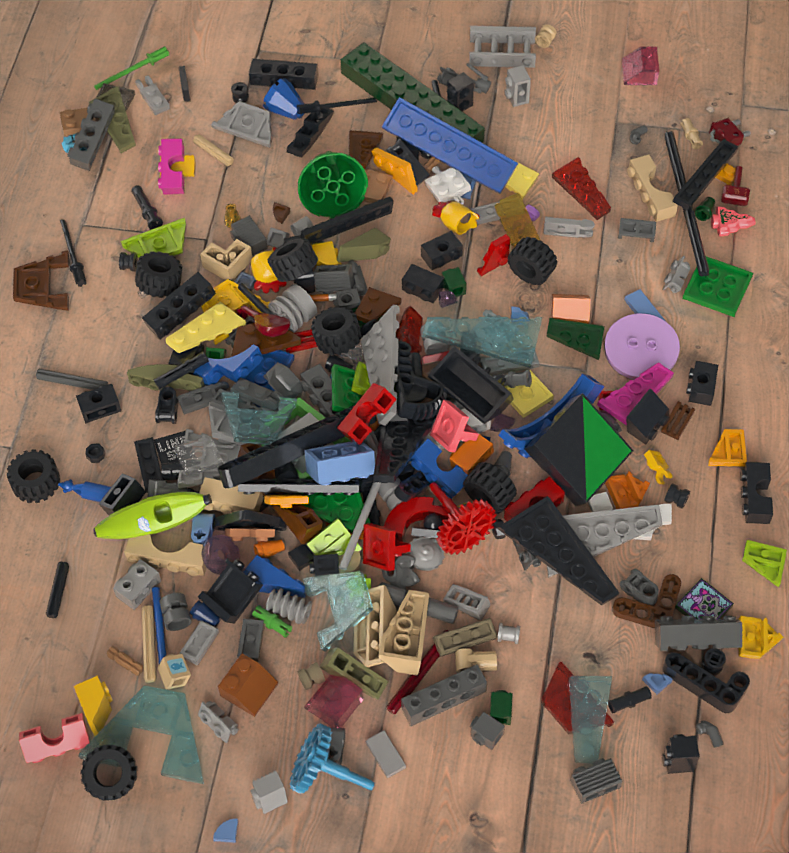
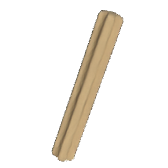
(148, 644)

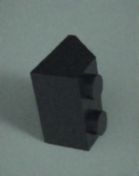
(647, 417)

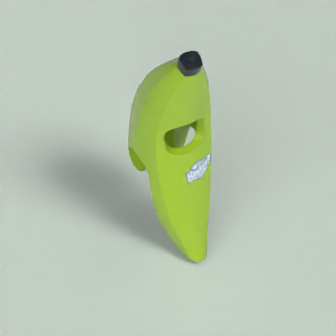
(152, 515)

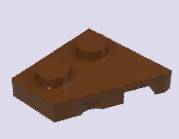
(375, 305)

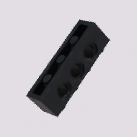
(268, 72)
(179, 305)

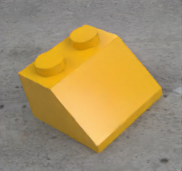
(95, 702)

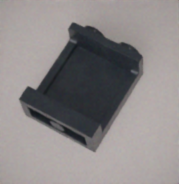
(232, 591)

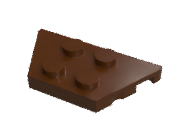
(249, 335)

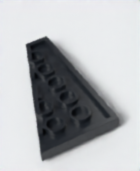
(397, 446)

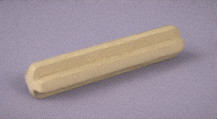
(213, 150)

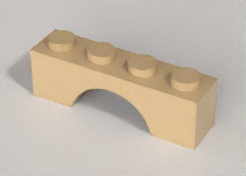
(659, 203)
(185, 560)

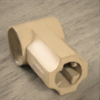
(467, 658)

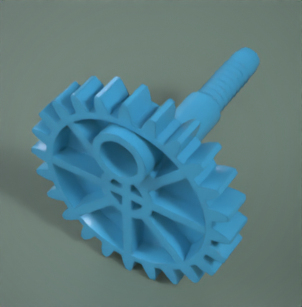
(314, 759)

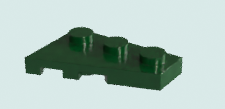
(576, 335)

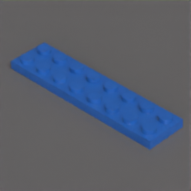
(449, 145)

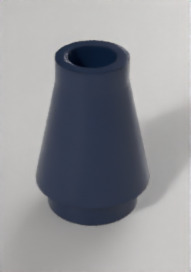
(202, 612)

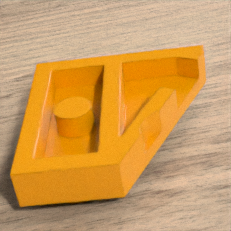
(730, 449)

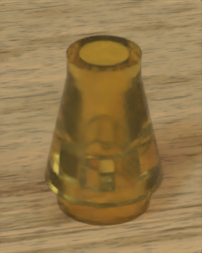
(231, 215)

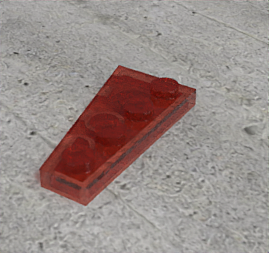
(582, 188)

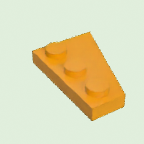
(397, 167)

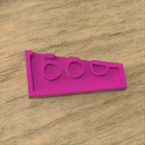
(624, 400)

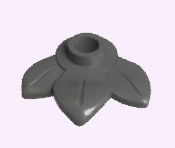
(403, 573)

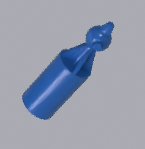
(86, 490)

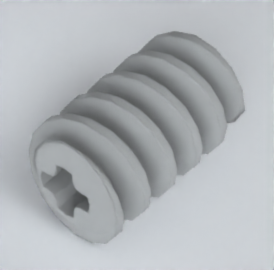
(288, 607)

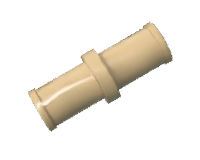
(691, 133)

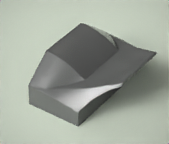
(284, 381)

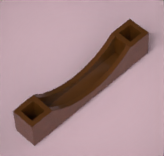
(299, 519)

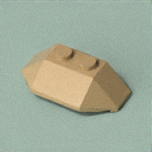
(372, 627)

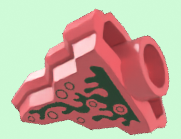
(730, 221)

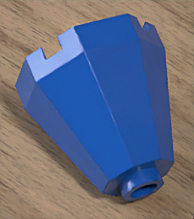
(283, 100)

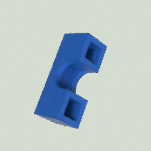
(426, 461)

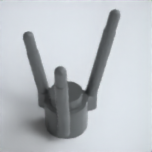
(482, 84)

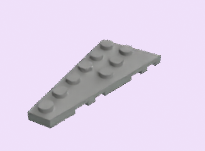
(381, 356)
(611, 528)

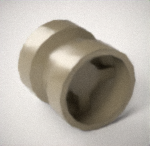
(311, 676)

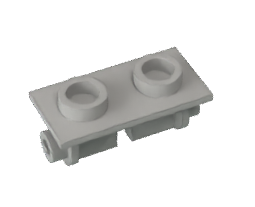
(673, 279)
(210, 715)

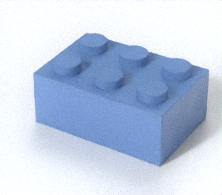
(339, 462)

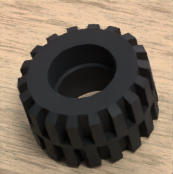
(292, 260)
(532, 260)
(158, 274)
(336, 330)
(491, 485)
(33, 489)
(90, 766)

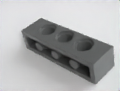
(100, 110)
(315, 378)
(443, 695)

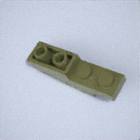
(144, 377)

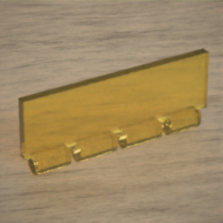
(515, 219)

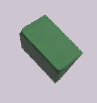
(215, 353)

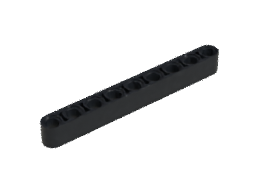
(283, 450)

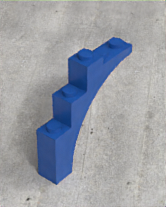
(523, 435)

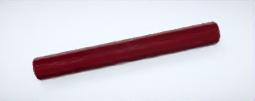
(413, 680)

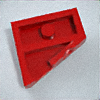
(496, 255)

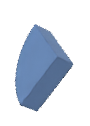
(516, 313)
(657, 682)
(227, 831)

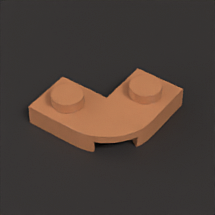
(260, 534)

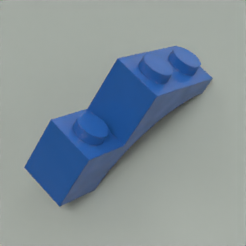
(232, 367)

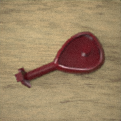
(266, 323)

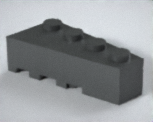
(698, 632)

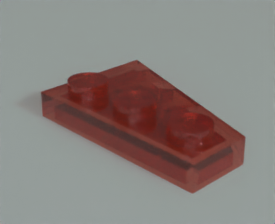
(410, 329)

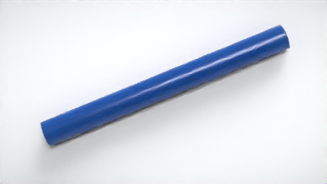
(159, 624)

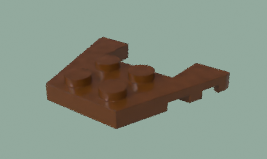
(32, 283)

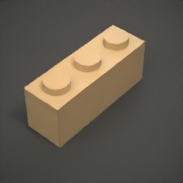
(229, 499)

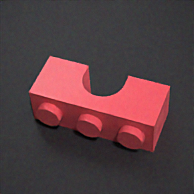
(38, 746)

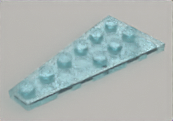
(493, 336)

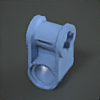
(202, 528)

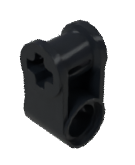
(167, 409)

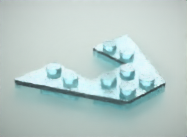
(158, 712)

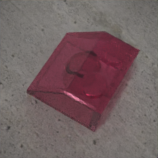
(641, 67)
(335, 701)

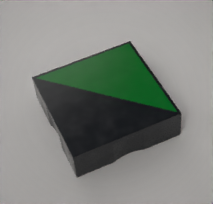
(579, 450)

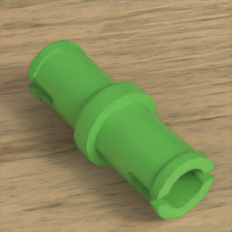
(272, 621)

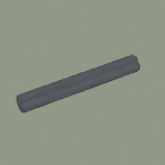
(68, 379)

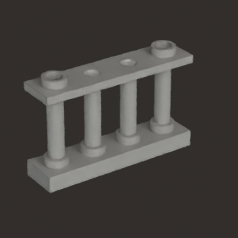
(502, 34)

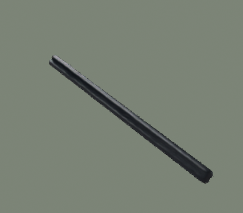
(689, 214)

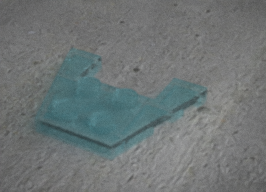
(256, 425)
(348, 602)

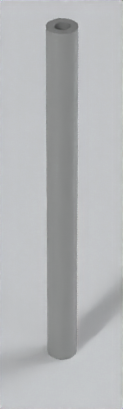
(359, 525)

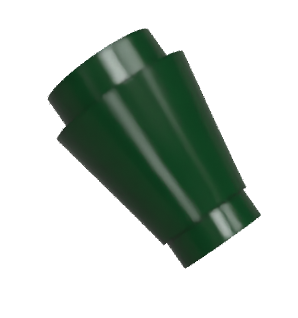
(704, 210)

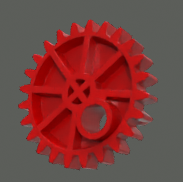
(464, 525)

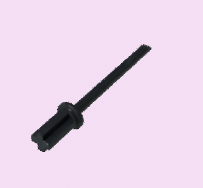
(316, 106)
(76, 267)

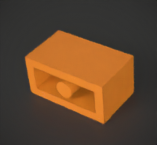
(471, 454)

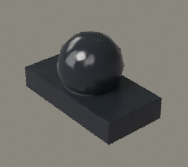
(431, 524)

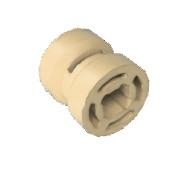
(545, 38)

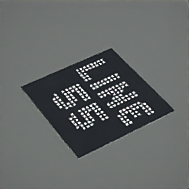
(166, 444)

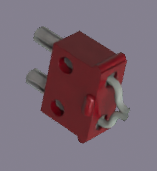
(727, 130)

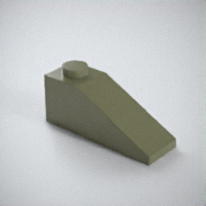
(365, 247)
(343, 665)

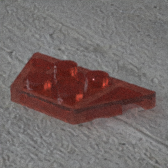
(558, 701)

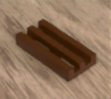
(683, 409)

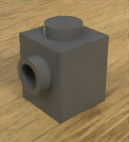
(486, 730)

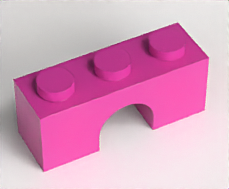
(171, 152)

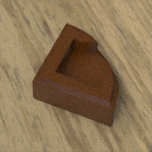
(280, 212)

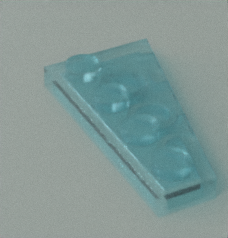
(588, 709)

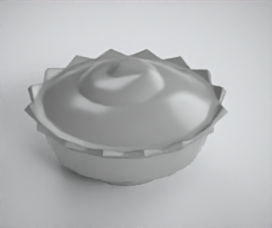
(427, 553)

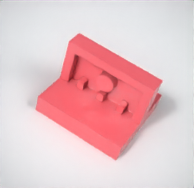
(452, 427)

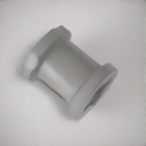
(508, 633)

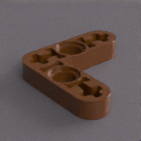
(658, 611)

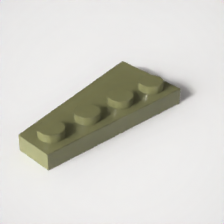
(119, 127)

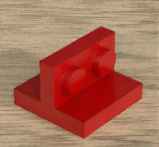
(381, 547)

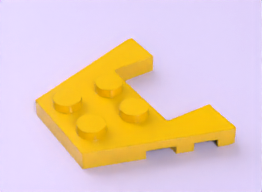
(233, 298)

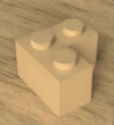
(228, 262)

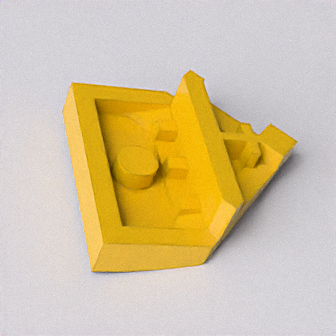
(757, 637)

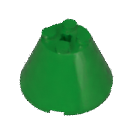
(332, 184)

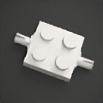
(447, 185)

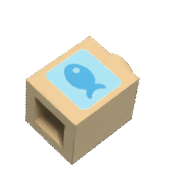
(174, 671)

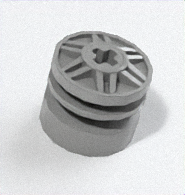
(294, 305)

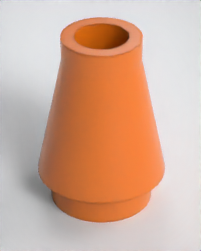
(266, 549)

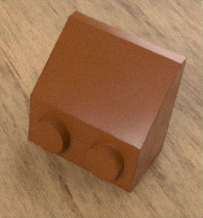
(247, 685)

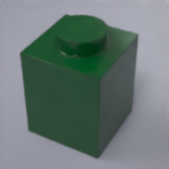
(454, 281)
(501, 706)

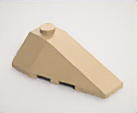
(404, 638)

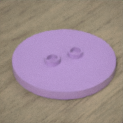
(640, 343)

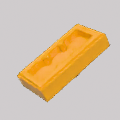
(286, 501)

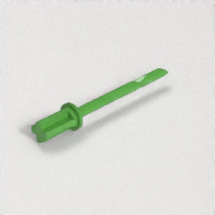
(151, 58)

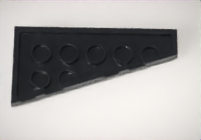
(552, 540)

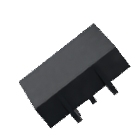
(472, 385)

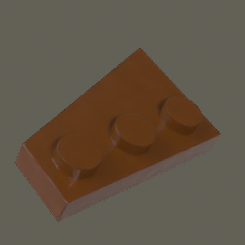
(361, 145)

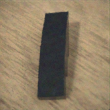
(309, 132)

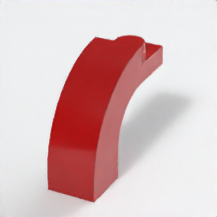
(410, 512)

